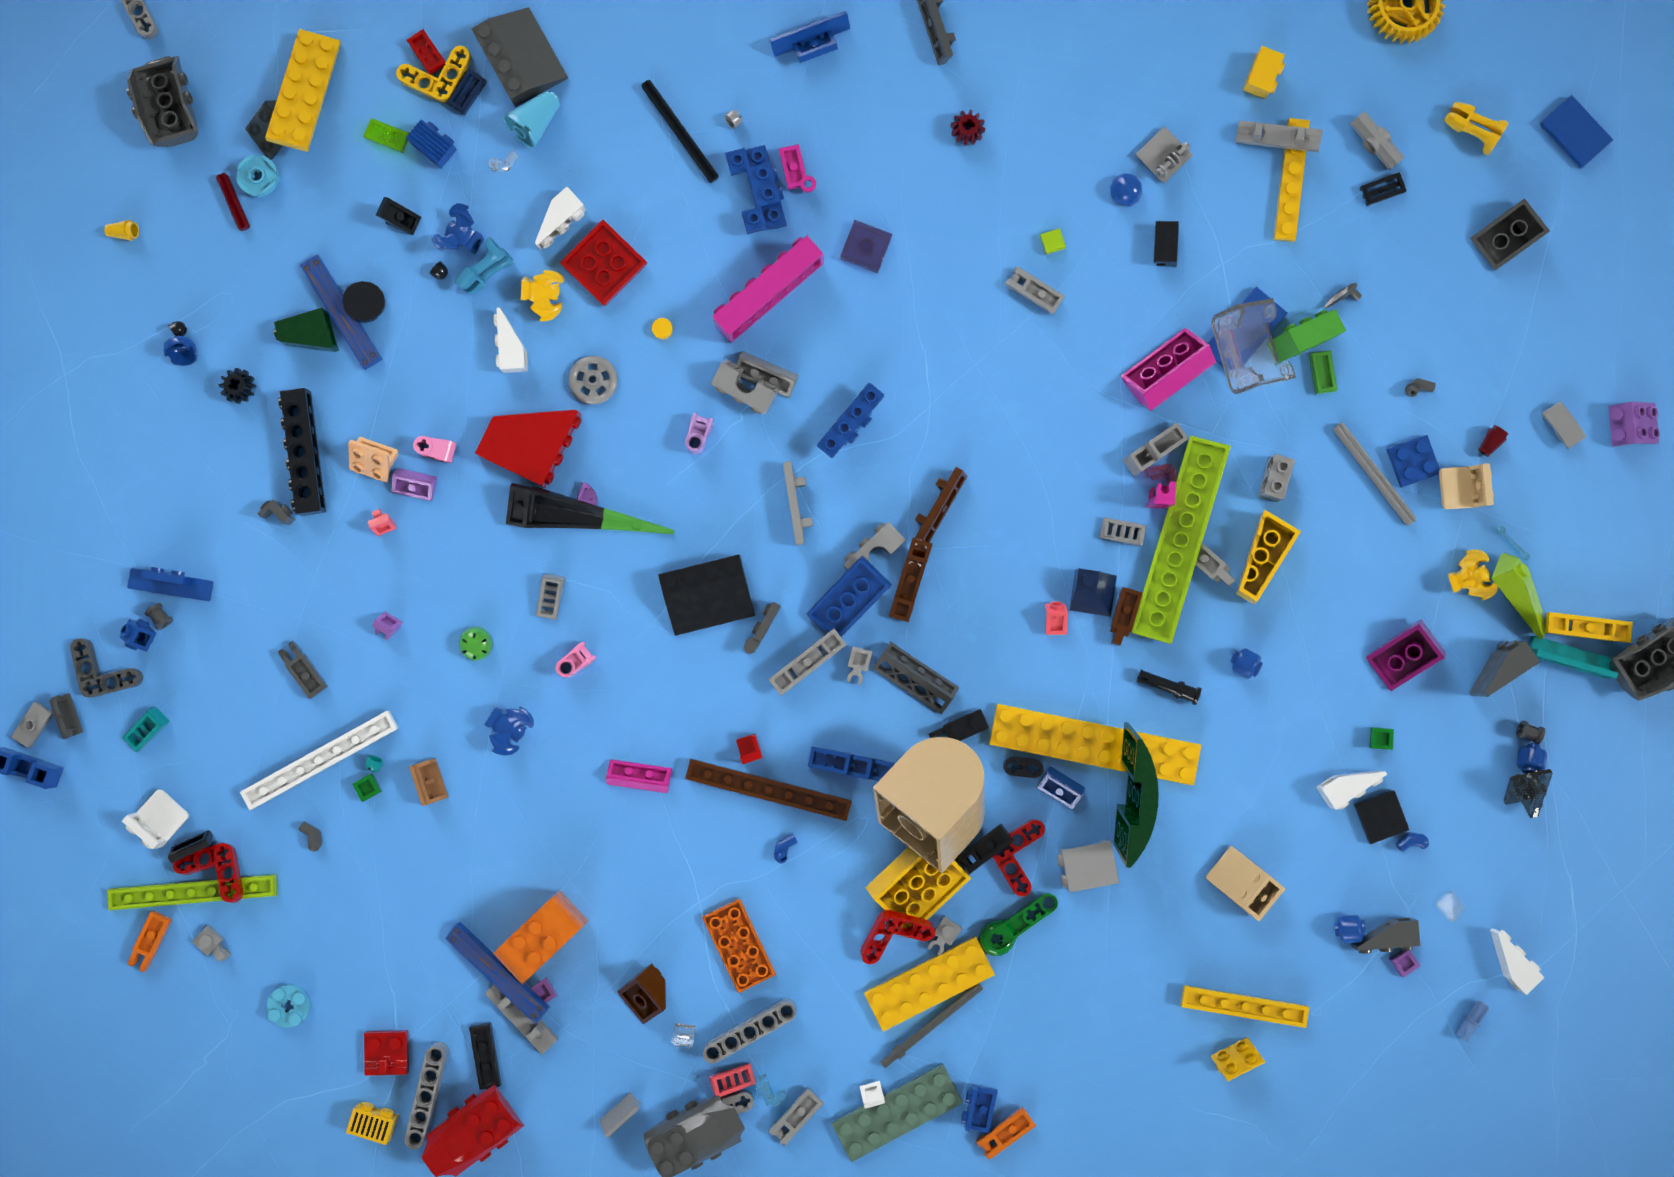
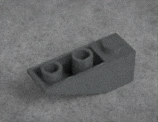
(1389, 935)

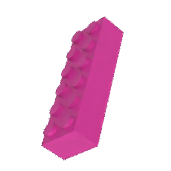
(768, 288)

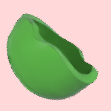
(474, 644)

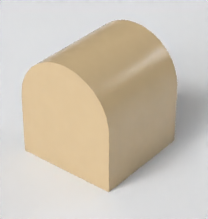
(933, 799)

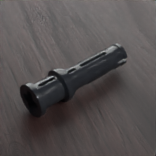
(1179, 689)

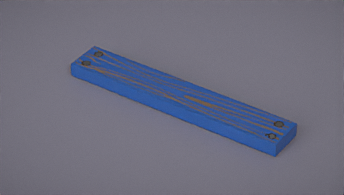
(332, 300)
(488, 964)

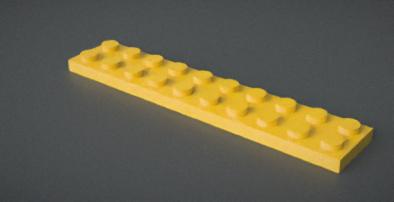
(1088, 742)

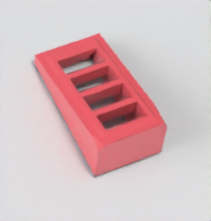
(727, 1090)

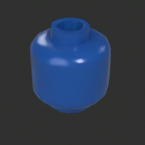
(1246, 663)
(1532, 758)
(1350, 929)

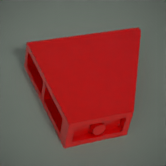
(529, 442)

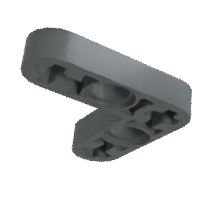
(94, 677)

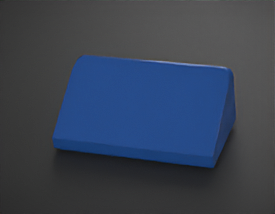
(1061, 787)

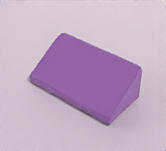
(413, 484)

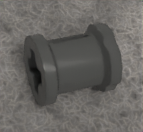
(158, 616)
(1530, 732)

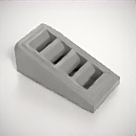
(1140, 535)
(544, 586)

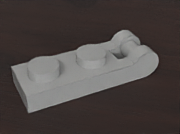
(1035, 290)
(796, 1116)

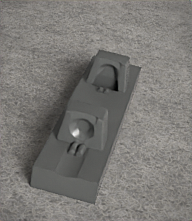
(939, 39)

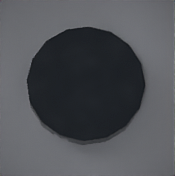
(363, 301)

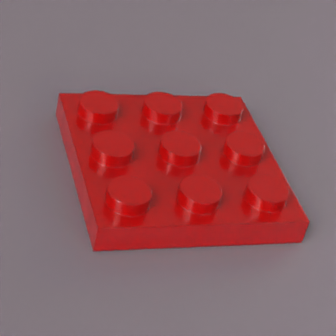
(603, 262)

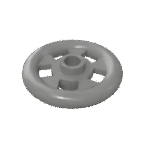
(602, 366)

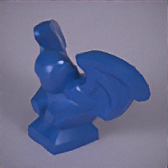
(459, 232)
(506, 727)

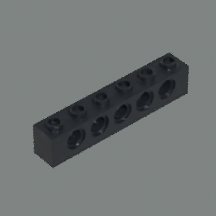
(310, 460)

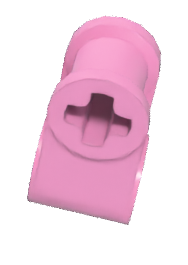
(438, 448)
(576, 660)

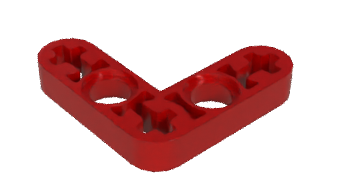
(1008, 856)
(216, 860)
(893, 927)

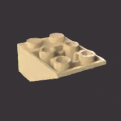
(1245, 883)

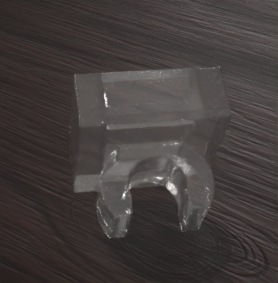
(683, 1035)

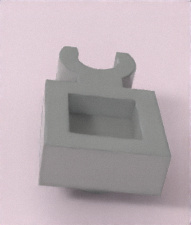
(859, 661)
(946, 933)

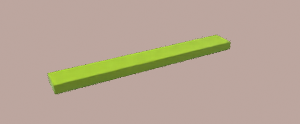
(187, 892)

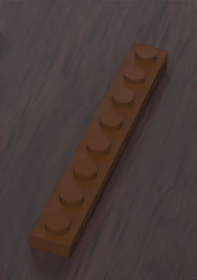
(768, 789)

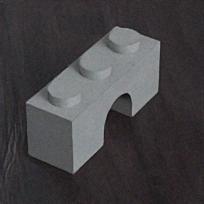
(729, 381)
(886, 538)

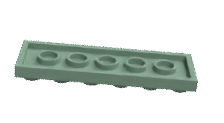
(902, 1112)

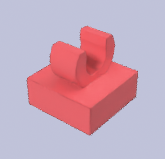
(381, 523)

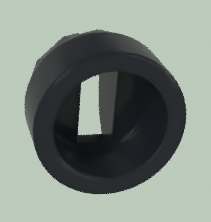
(439, 271)
(178, 328)

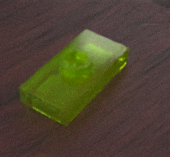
(386, 135)

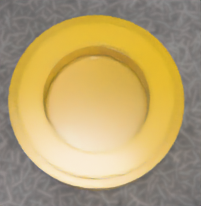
(662, 328)

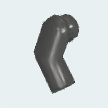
(1417, 385)
(314, 836)

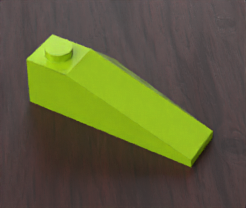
(1517, 585)

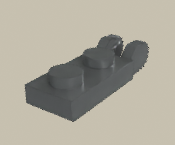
(761, 628)
(303, 671)

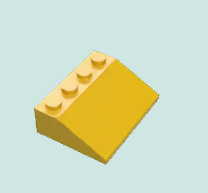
(915, 886)

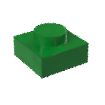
(1381, 738)
(367, 787)

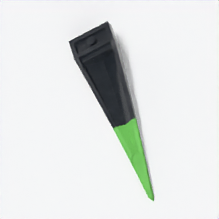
(546, 509)

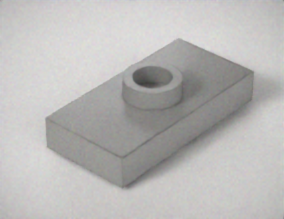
(32, 725)

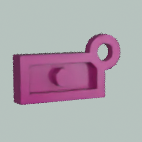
(794, 169)

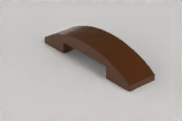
(910, 579)

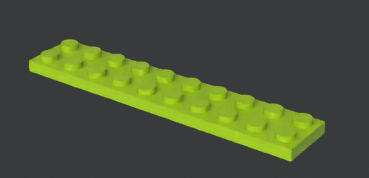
(1181, 540)

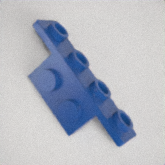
(811, 39)
(852, 419)
(170, 584)

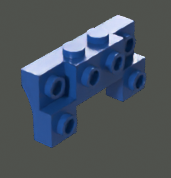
(762, 180)

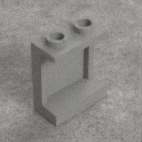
(1088, 866)

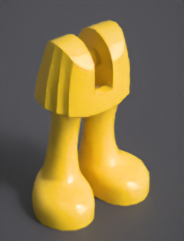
(1459, 121)

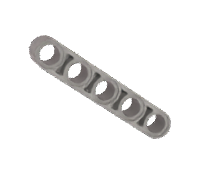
(742, 1038)
(422, 1104)

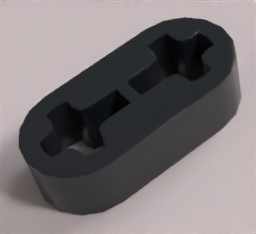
(1024, 762)

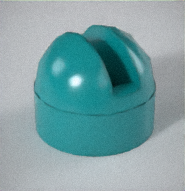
(374, 763)

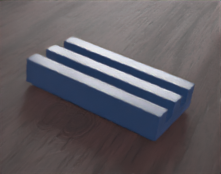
(482, 82)

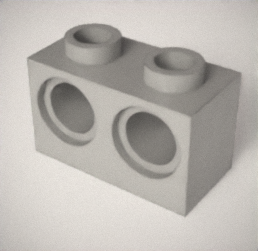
(1276, 478)

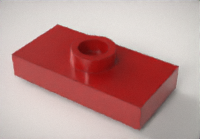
(426, 52)

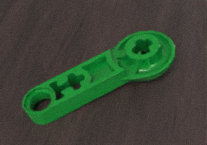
(1013, 926)

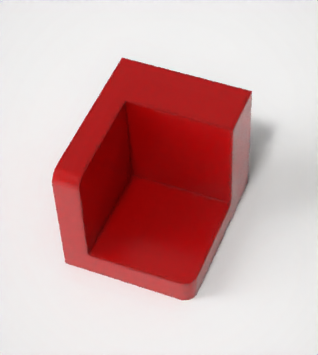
(749, 749)

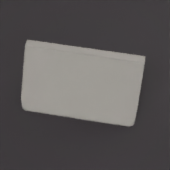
(619, 1114)

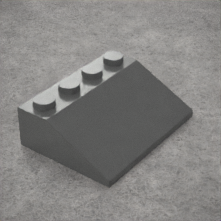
(519, 54)

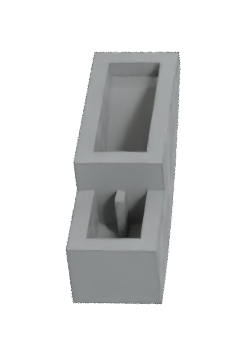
(1155, 449)

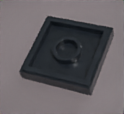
(1381, 817)

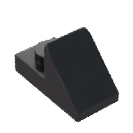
(398, 216)

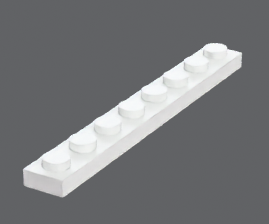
(319, 760)

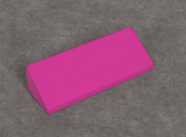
(638, 776)

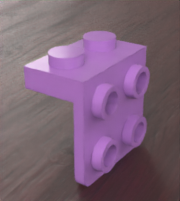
(1634, 423)

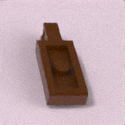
(1124, 614)

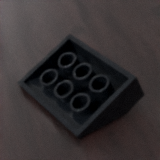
(706, 595)

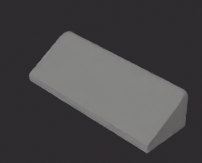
(758, 369)

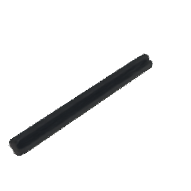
(680, 131)

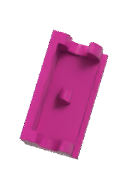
(1164, 496)

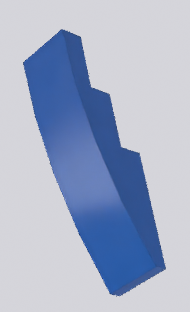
(848, 764)

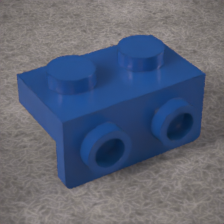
(979, 1109)

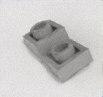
(1564, 424)

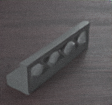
(918, 675)

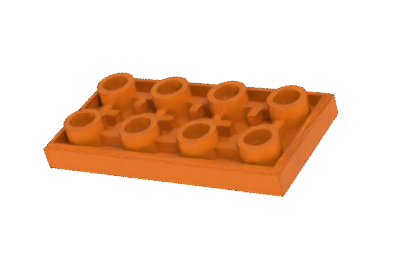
(739, 945)

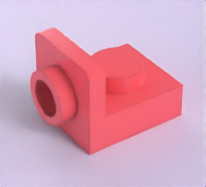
(1056, 618)

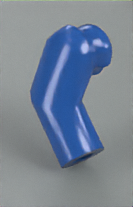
(1413, 839)
(781, 848)

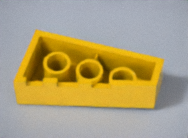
(1268, 549)

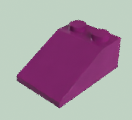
(1406, 655)

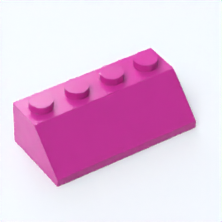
(1168, 368)

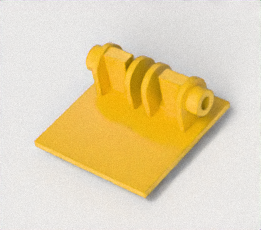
(1237, 1059)

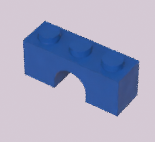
(33, 769)

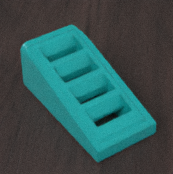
(155, 719)

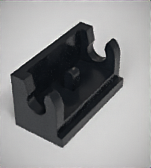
(1166, 243)

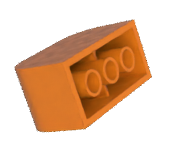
(540, 937)

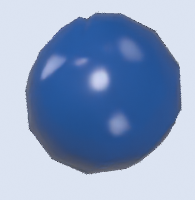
(1126, 189)
(180, 350)

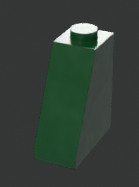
(307, 330)

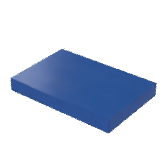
(1576, 131)

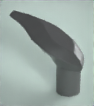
(1343, 293)

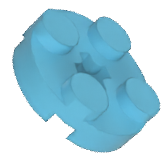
(259, 164)
(277, 1012)

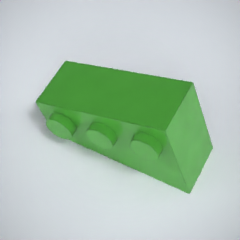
(1308, 334)

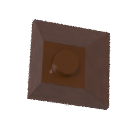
(645, 994)

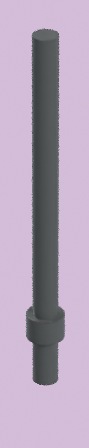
(899, 1050)

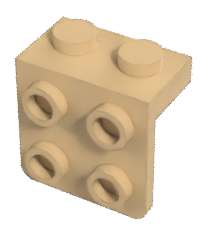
(1466, 487)

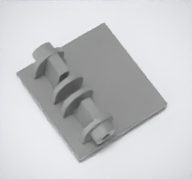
(1164, 154)

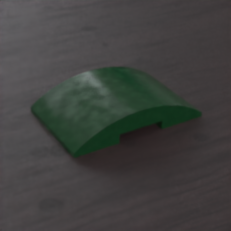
(1138, 815)

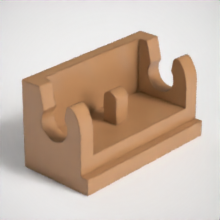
(428, 782)

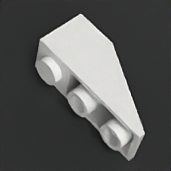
(561, 213)
(512, 352)
(1342, 788)
(1514, 965)

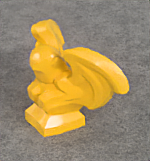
(541, 291)
(1472, 577)

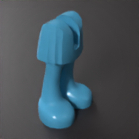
(473, 278)

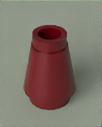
(1493, 440)

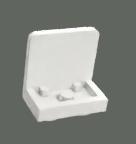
(156, 820)

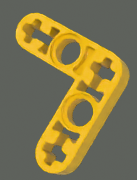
(437, 83)

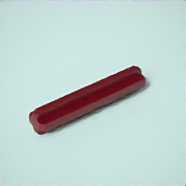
(232, 201)

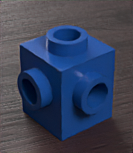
(137, 634)

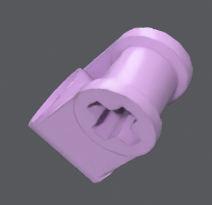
(698, 429)

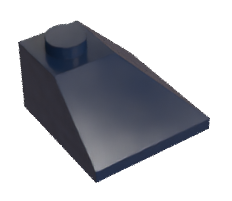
(1093, 592)

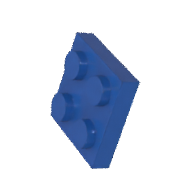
(1413, 461)

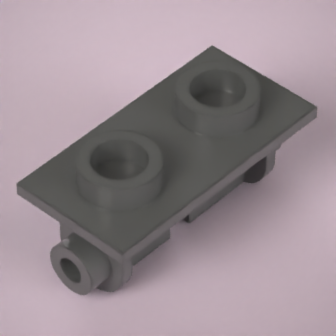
(66, 716)

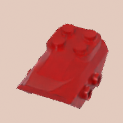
(470, 1133)

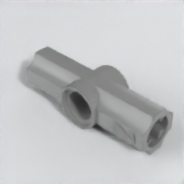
(1377, 140)

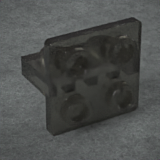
(1529, 790)

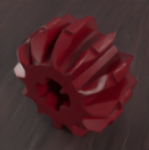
(975, 131)

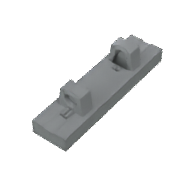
(1279, 136)
(792, 483)
(807, 662)
(540, 1036)

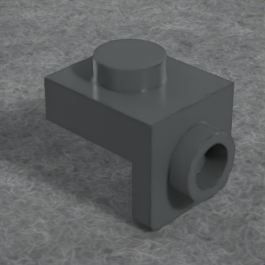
(281, 511)

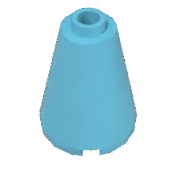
(533, 118)

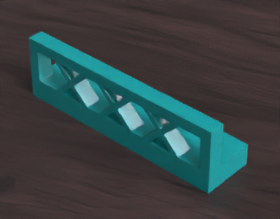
(1572, 657)

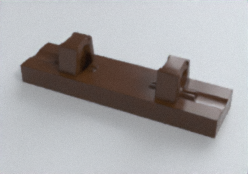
(949, 492)

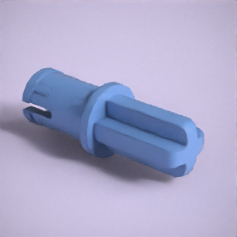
(1472, 1020)

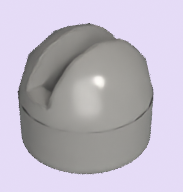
(733, 119)

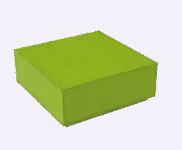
(1052, 241)

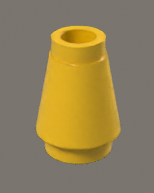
(123, 230)

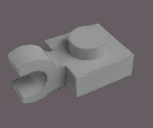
(210, 942)

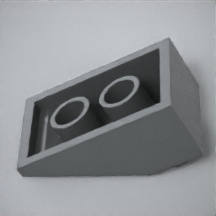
(1510, 234)
(1504, 666)

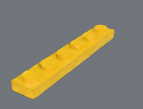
(1290, 189)
(1244, 1006)

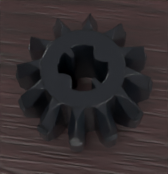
(244, 386)

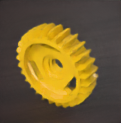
(1415, 19)

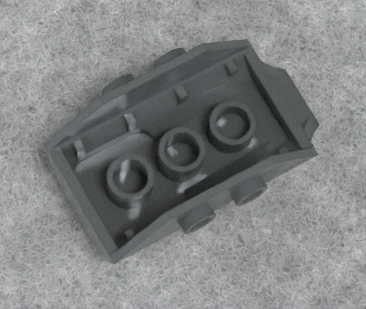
(162, 102)
(1648, 664)
(693, 1135)

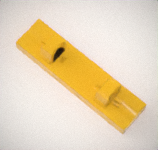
(1589, 627)

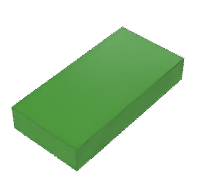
(1323, 372)

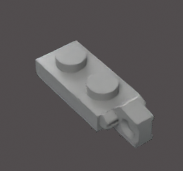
(1213, 566)

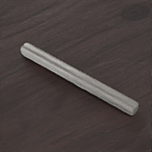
(1374, 473)

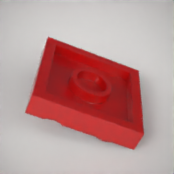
(386, 1053)

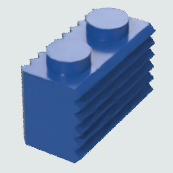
(431, 143)

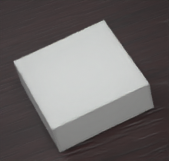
(872, 1094)

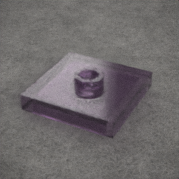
(866, 246)

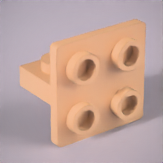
(371, 458)

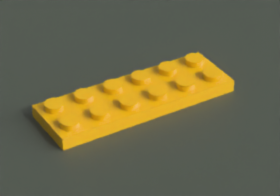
(303, 90)
(929, 983)

